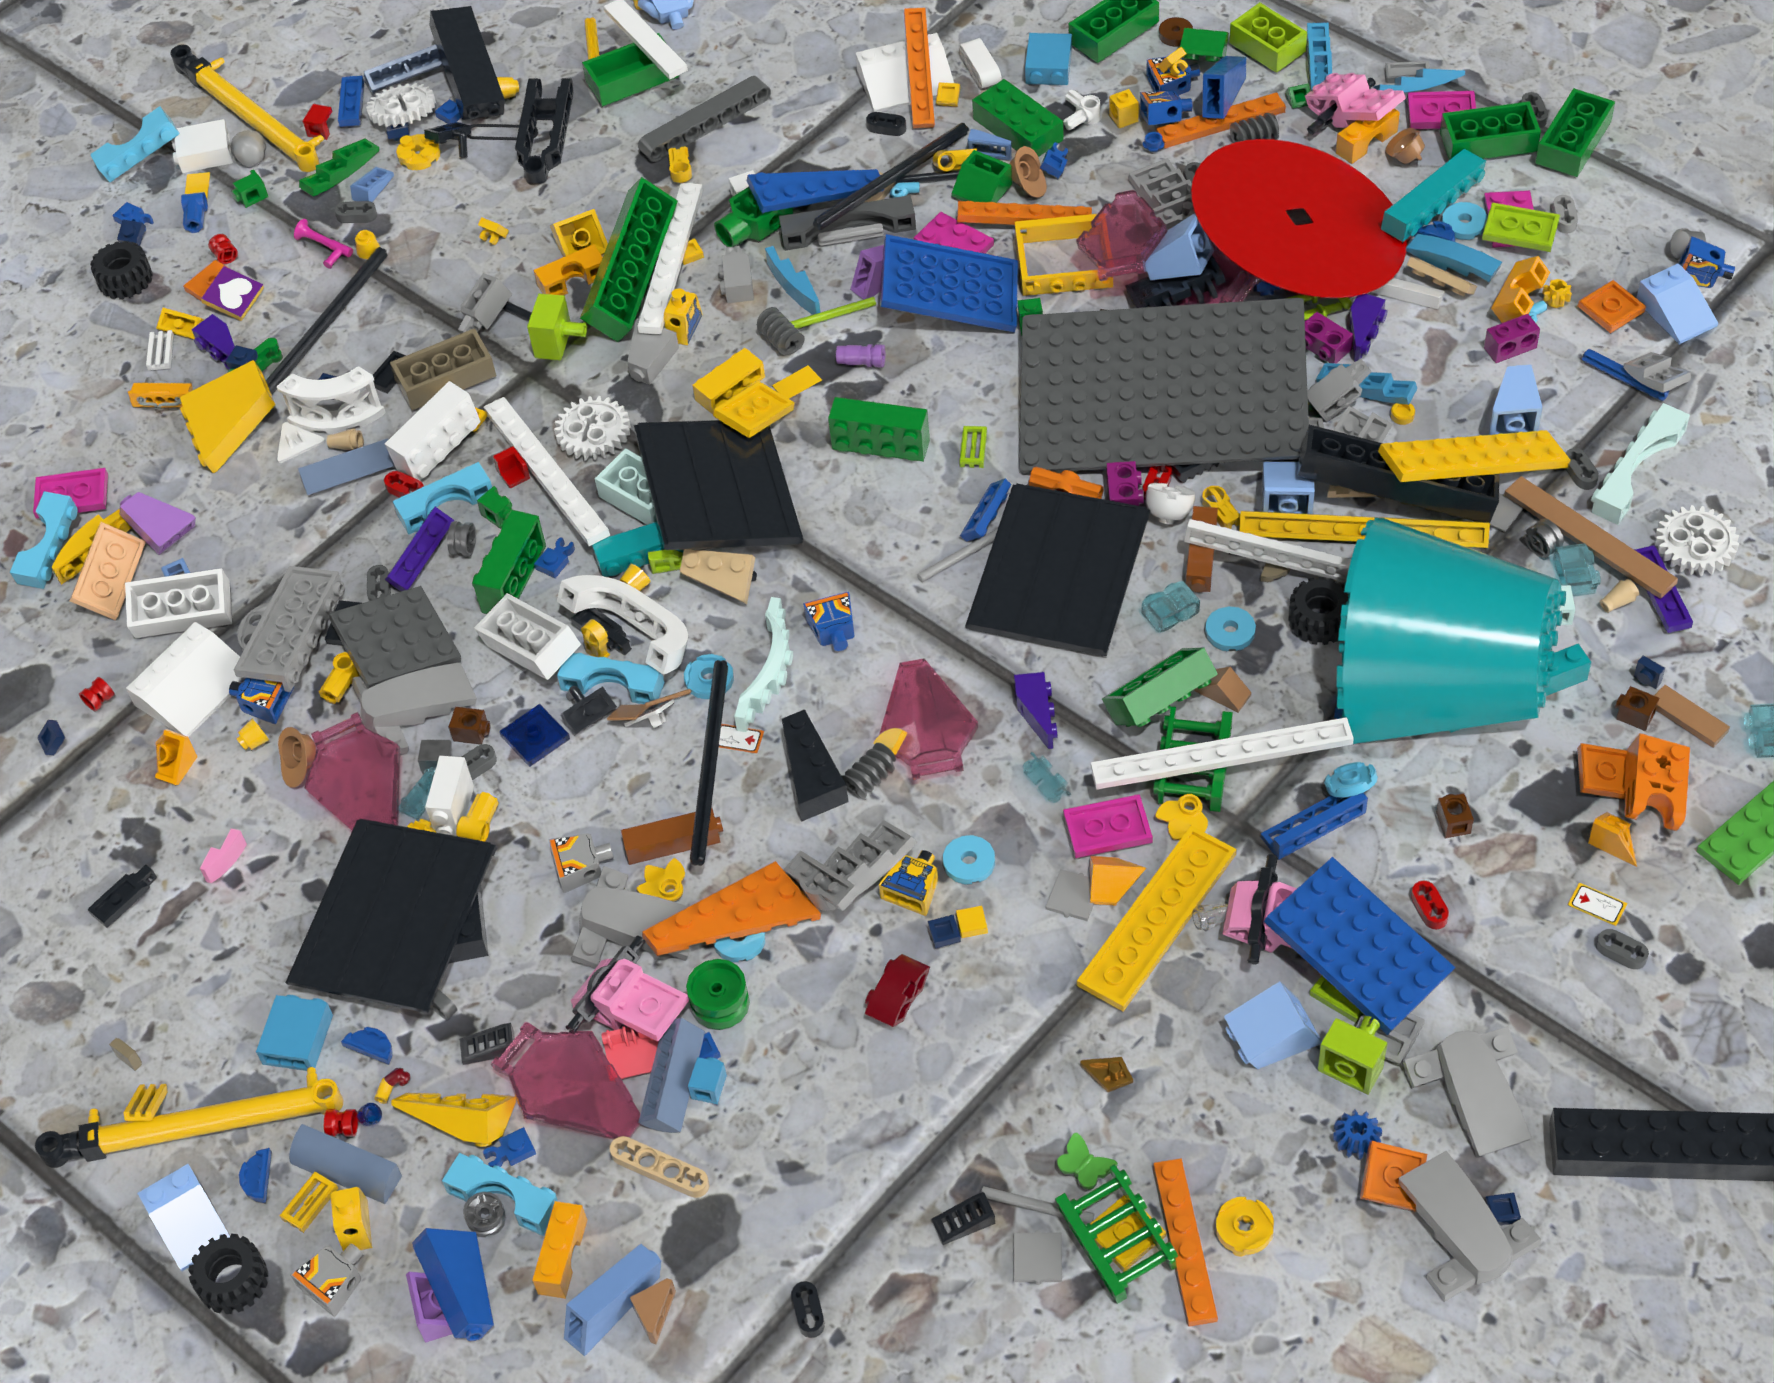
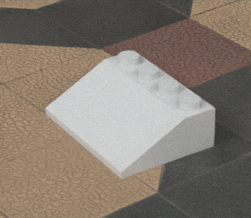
(887, 76)
(186, 680)

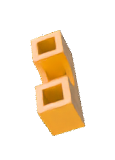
(1354, 139)
(553, 276)
(1524, 278)
(554, 1262)

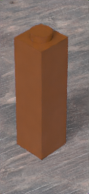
(1199, 557)
(665, 837)

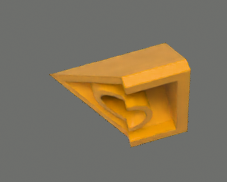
(173, 757)
(1613, 837)
(1111, 879)

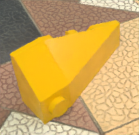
(470, 1120)

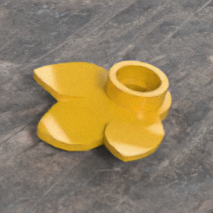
(1181, 818)
(661, 880)

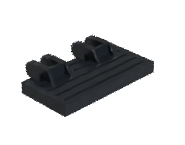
(1156, 292)

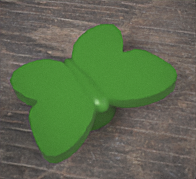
(1082, 1164)

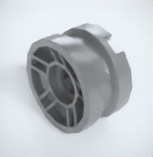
(461, 538)
(1543, 538)
(487, 1204)

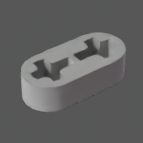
(1568, 213)

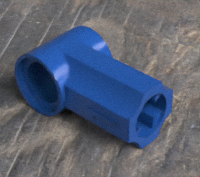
(194, 207)

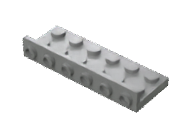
(291, 626)

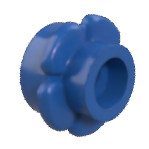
(1153, 142)

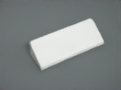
(1412, 293)

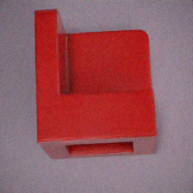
(316, 119)
(511, 467)

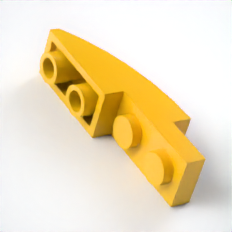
(73, 554)

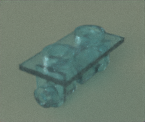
(1053, 784)
(415, 801)

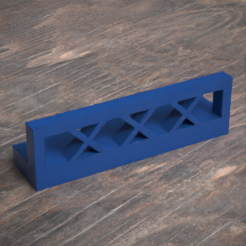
(1314, 826)

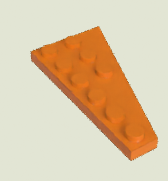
(738, 910)

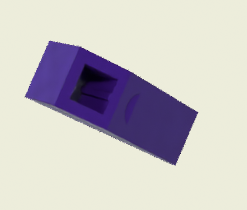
(1364, 322)
(215, 338)
(1033, 705)

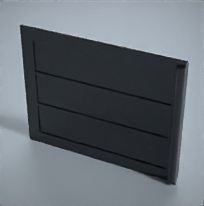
(716, 486)
(1058, 569)
(391, 915)

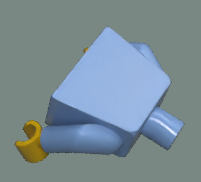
(666, 10)

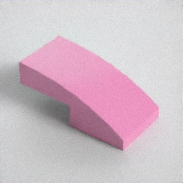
(221, 860)

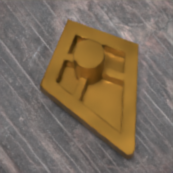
(1108, 1072)

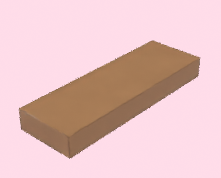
(1691, 716)

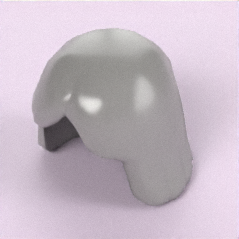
(248, 147)
(1680, 240)

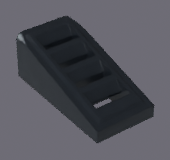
(502, 1031)
(959, 1210)

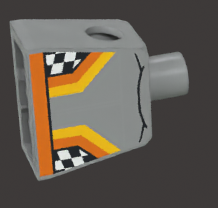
(578, 859)
(329, 1277)

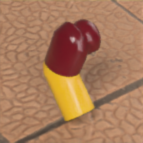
(388, 1082)

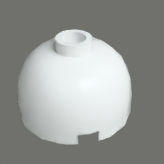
(1169, 502)

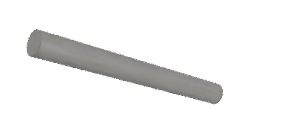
(957, 556)
(1030, 1203)

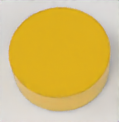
(1402, 413)

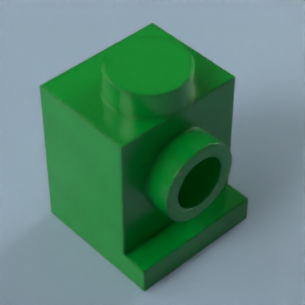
(249, 189)
(1028, 307)
(494, 507)

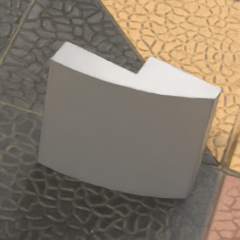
(1656, 372)
(1360, 425)
(1401, 1038)

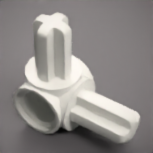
(1086, 110)

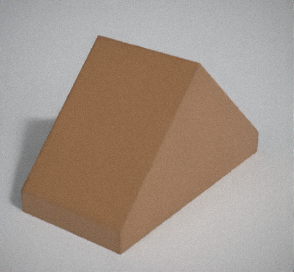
(1226, 689)
(653, 1307)

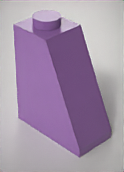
(868, 273)
(155, 520)

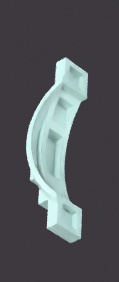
(773, 672)

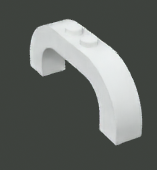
(614, 595)

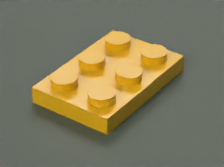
(753, 409)

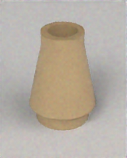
(346, 440)
(1622, 594)

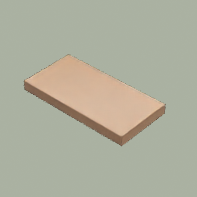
(106, 570)

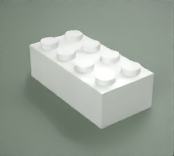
(433, 432)
(177, 602)
(527, 636)

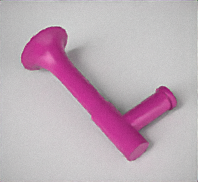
(302, 230)

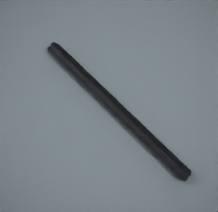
(890, 176)
(326, 319)
(709, 763)

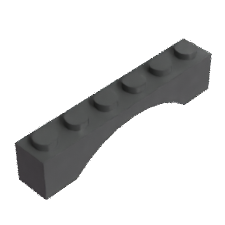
(893, 213)

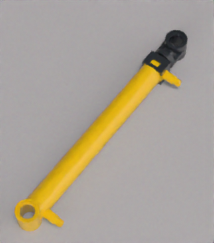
(203, 76)
(95, 1140)

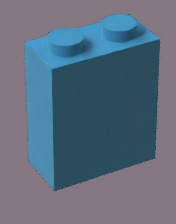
(1048, 58)
(294, 1032)

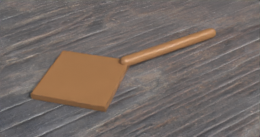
(632, 712)

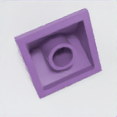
(426, 1308)

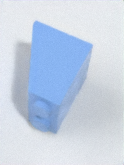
(1181, 251)
(1517, 402)
(1285, 490)
(1271, 1027)

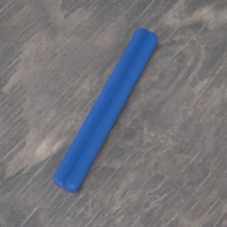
(1617, 371)

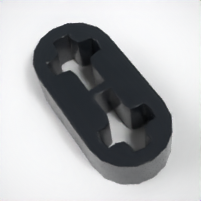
(886, 123)
(814, 1308)

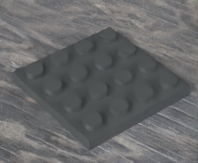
(394, 636)

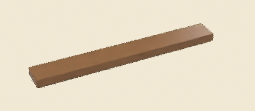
(1598, 540)

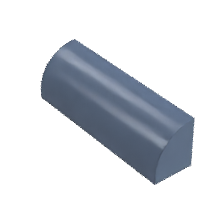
(402, 68)
(346, 467)
(670, 1075)
(344, 1163)

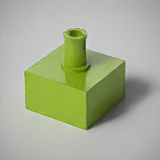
(551, 327)
(1353, 1054)

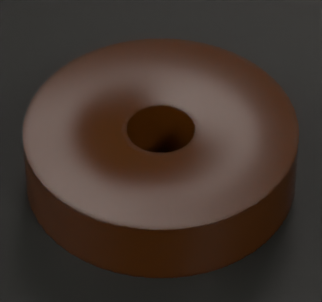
(1172, 30)

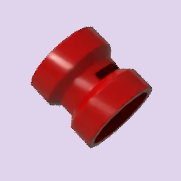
(222, 248)
(96, 694)
(341, 1122)

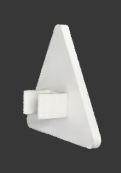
(296, 441)
(655, 715)

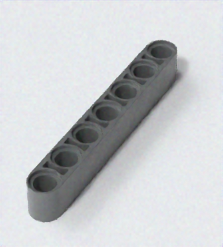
(704, 118)

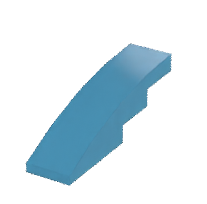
(1318, 52)
(1424, 79)
(1453, 255)
(795, 284)
(1379, 386)

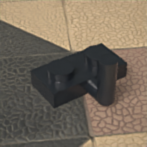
(453, 131)
(587, 709)

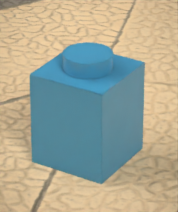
(707, 1080)

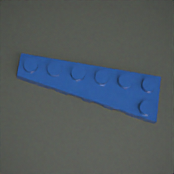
(797, 189)

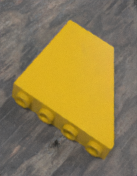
(226, 412)

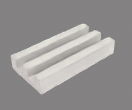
(169, 337)

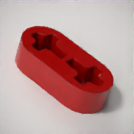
(1152, 477)
(406, 484)
(1434, 902)

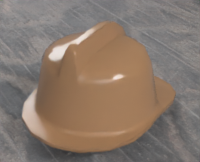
(1406, 146)
(1027, 172)
(296, 755)

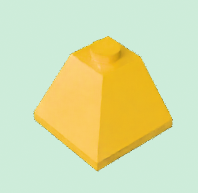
(578, 233)

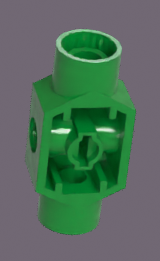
(747, 220)

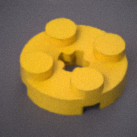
(410, 145)
(1241, 1241)

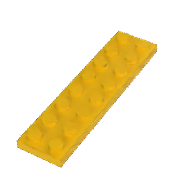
(1473, 455)
(1156, 918)

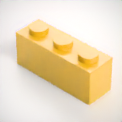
(728, 379)

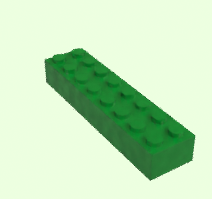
(629, 260)

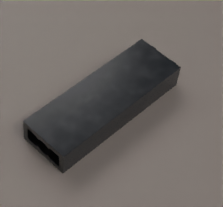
(466, 63)

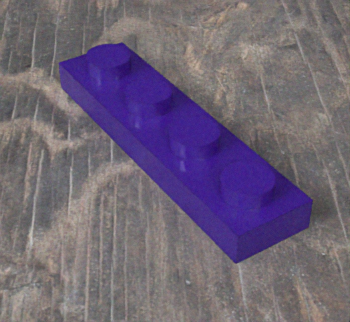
(419, 550)
(1671, 606)

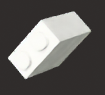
(202, 146)
(449, 794)

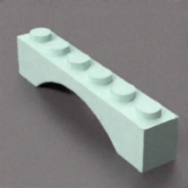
(1662, 432)

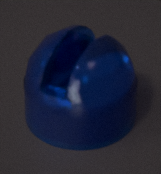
(372, 1116)

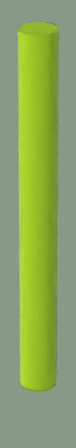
(832, 313)

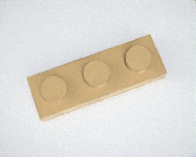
(1441, 277)

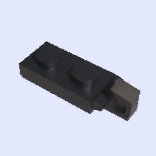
(615, 633)
(122, 896)

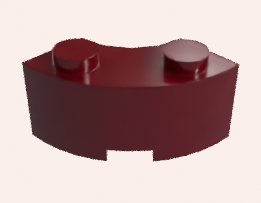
(896, 990)

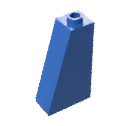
(1222, 85)
(457, 1279)

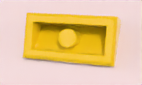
(178, 322)

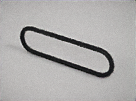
(496, 138)

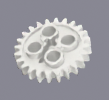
(387, 109)
(592, 428)
(1696, 540)

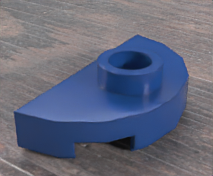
(1438, 229)
(370, 1043)
(255, 1175)

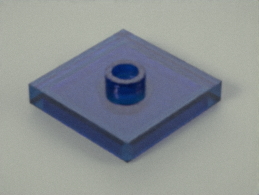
(534, 735)

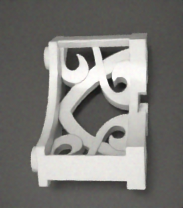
(303, 395)

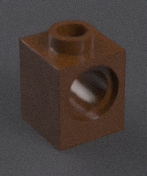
(1637, 708)
(469, 725)
(1452, 824)

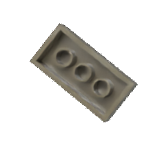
(457, 359)

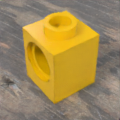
(1123, 108)

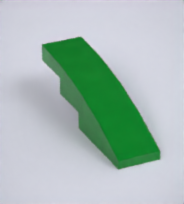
(341, 166)

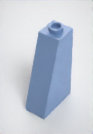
(608, 1298)

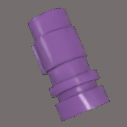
(861, 355)

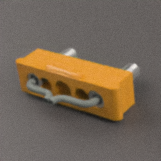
(158, 394)

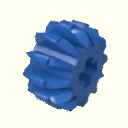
(1356, 1132)

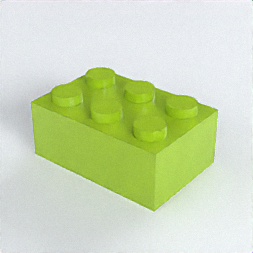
(1268, 37)

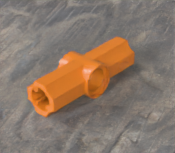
(1065, 482)

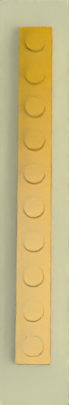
(1350, 527)

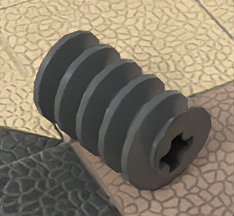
(1255, 128)
(780, 331)
(869, 769)

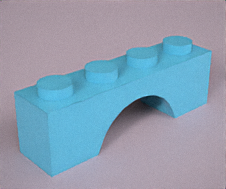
(155, 132)
(463, 485)
(35, 565)
(587, 671)
(472, 1176)

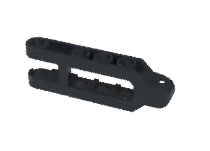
(539, 108)

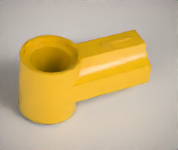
(956, 158)
(339, 678)
(477, 821)

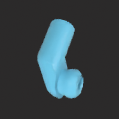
(904, 188)
(1537, 308)

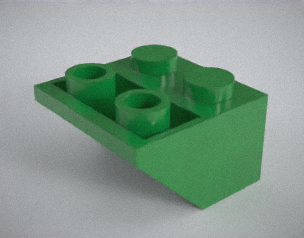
(1204, 44)
(982, 179)

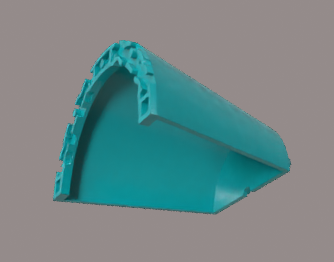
(1441, 636)

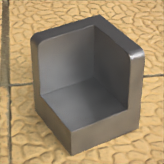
(430, 752)

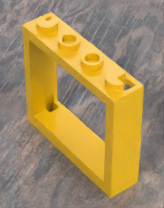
(1050, 230)

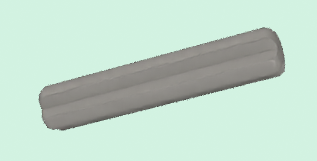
(850, 234)

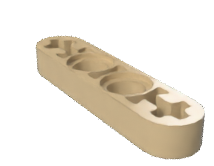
(661, 1163)

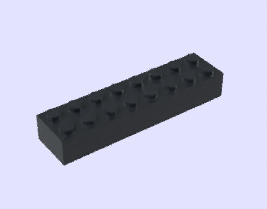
(1358, 465)
(1662, 1144)

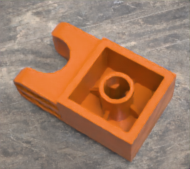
(1657, 778)

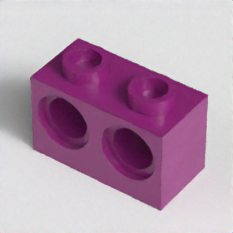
(1327, 338)
(1512, 338)
(1124, 482)

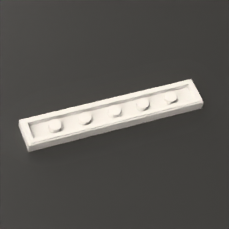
(645, 38)

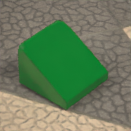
(1297, 94)

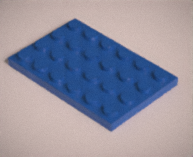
(949, 283)
(1359, 945)

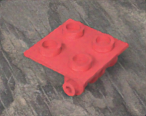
(629, 1051)

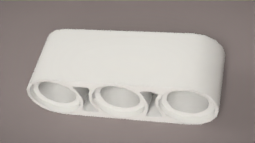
(980, 63)

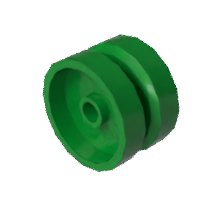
(718, 994)

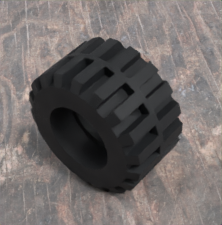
(121, 270)
(1317, 595)
(218, 1256)

